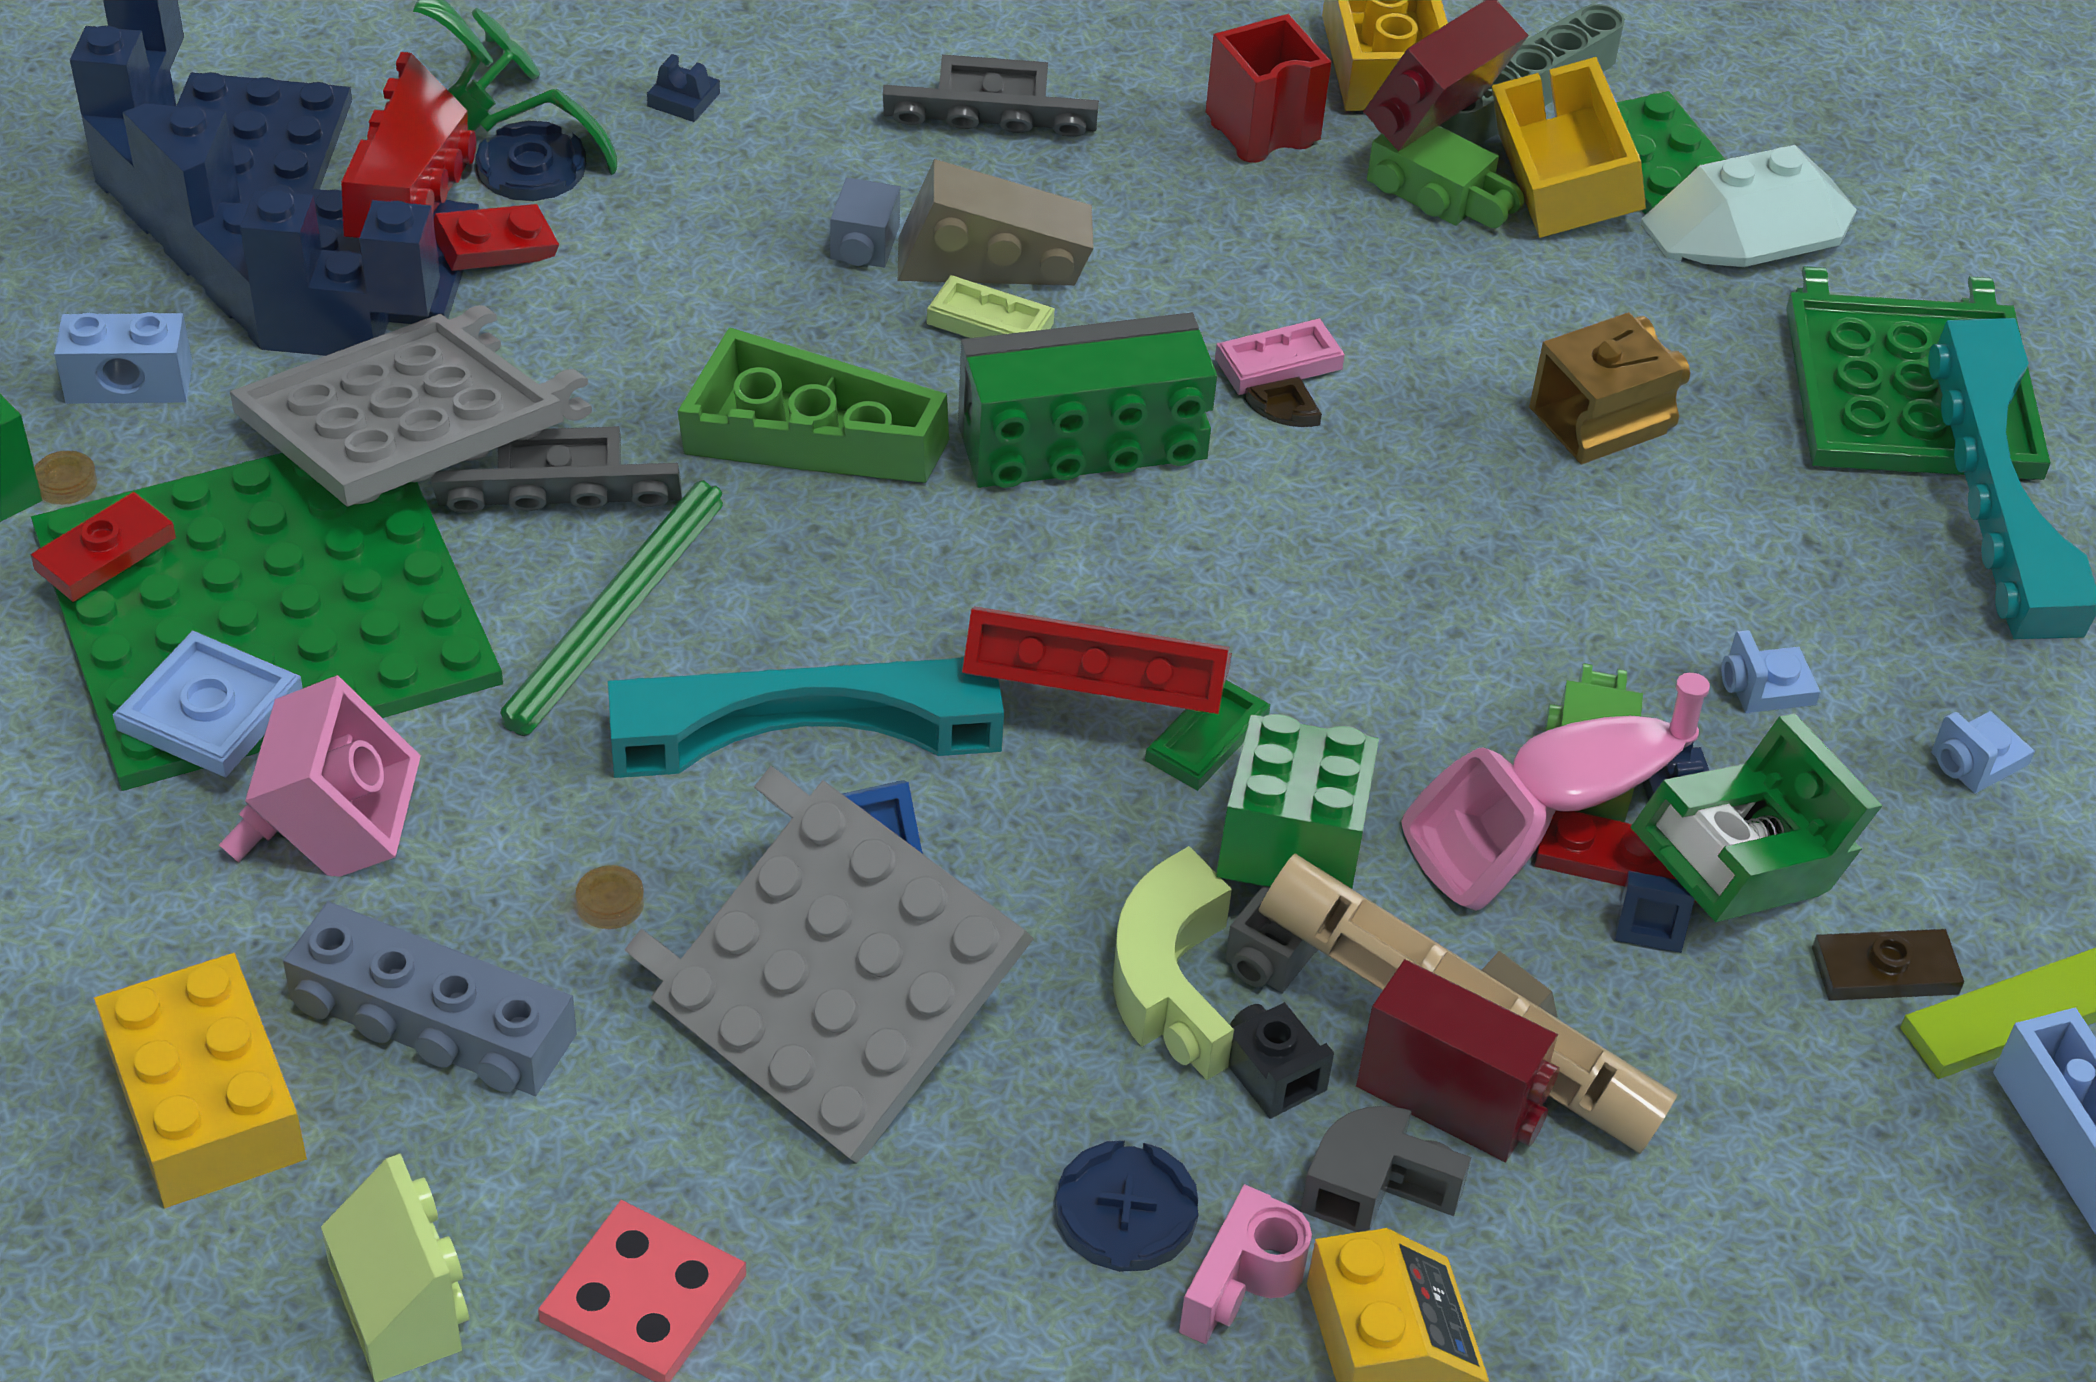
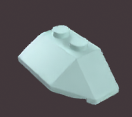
(1751, 211)

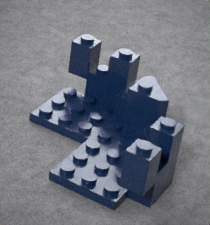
(238, 194)

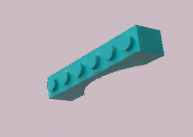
(2038, 574)
(678, 720)

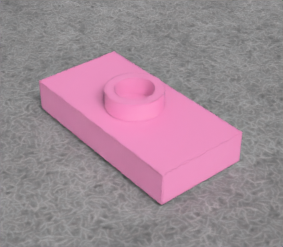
(1279, 354)

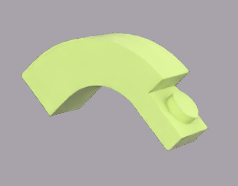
(1160, 921)

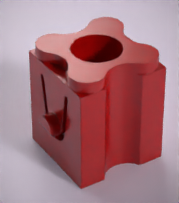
(1267, 87)

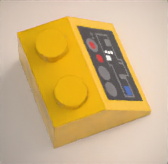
(1391, 1311)

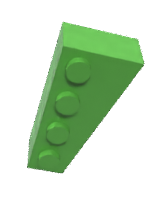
(811, 413)

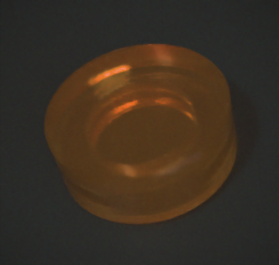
(66, 477)
(610, 897)

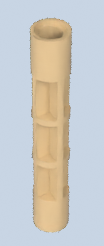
(1376, 943)

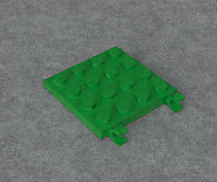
(1871, 383)

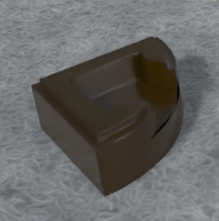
(1284, 400)

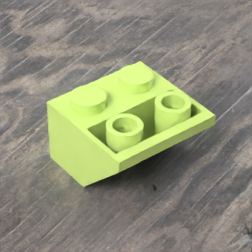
(396, 1272)

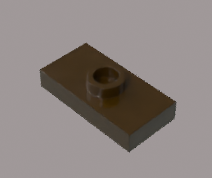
(1887, 964)

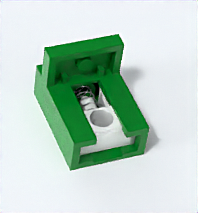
(1760, 828)

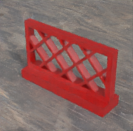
(1096, 659)

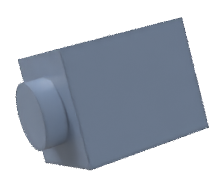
(865, 222)

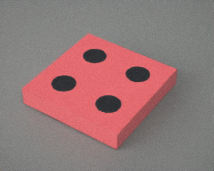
(642, 1292)

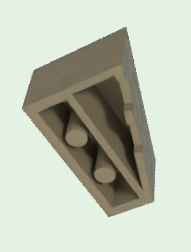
(992, 231)

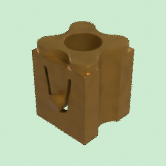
(1608, 386)

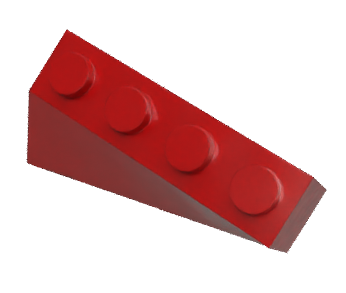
(411, 146)

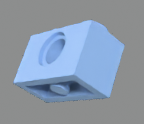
(123, 358)

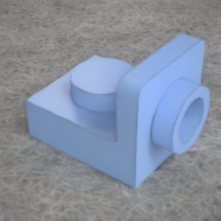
(1768, 677)
(1979, 750)

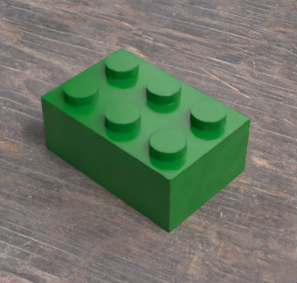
(1298, 795)

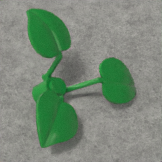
(474, 96)

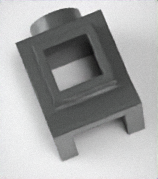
(1264, 950)

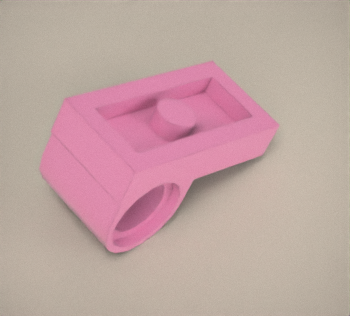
(1240, 1263)

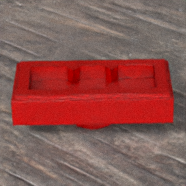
(103, 546)

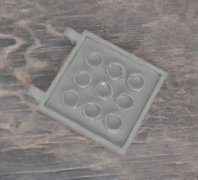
(404, 406)
(837, 967)

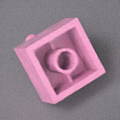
(328, 781)

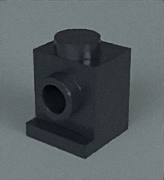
(1278, 1058)

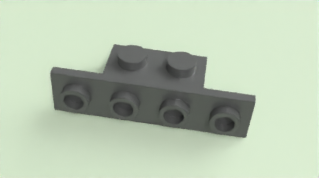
(992, 93)
(559, 468)

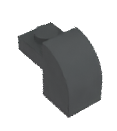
(1374, 1155)

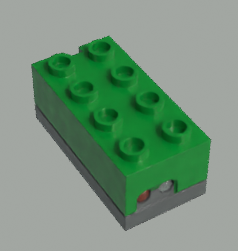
(1085, 399)

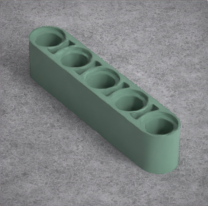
(1580, 36)

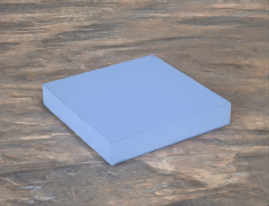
(206, 703)

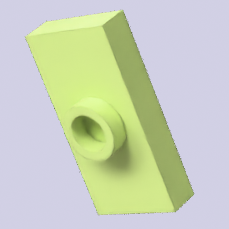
(984, 311)

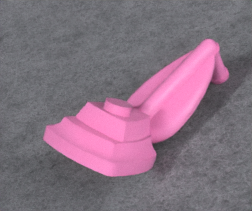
(1490, 815)

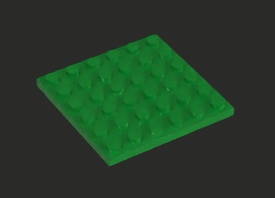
(286, 578)

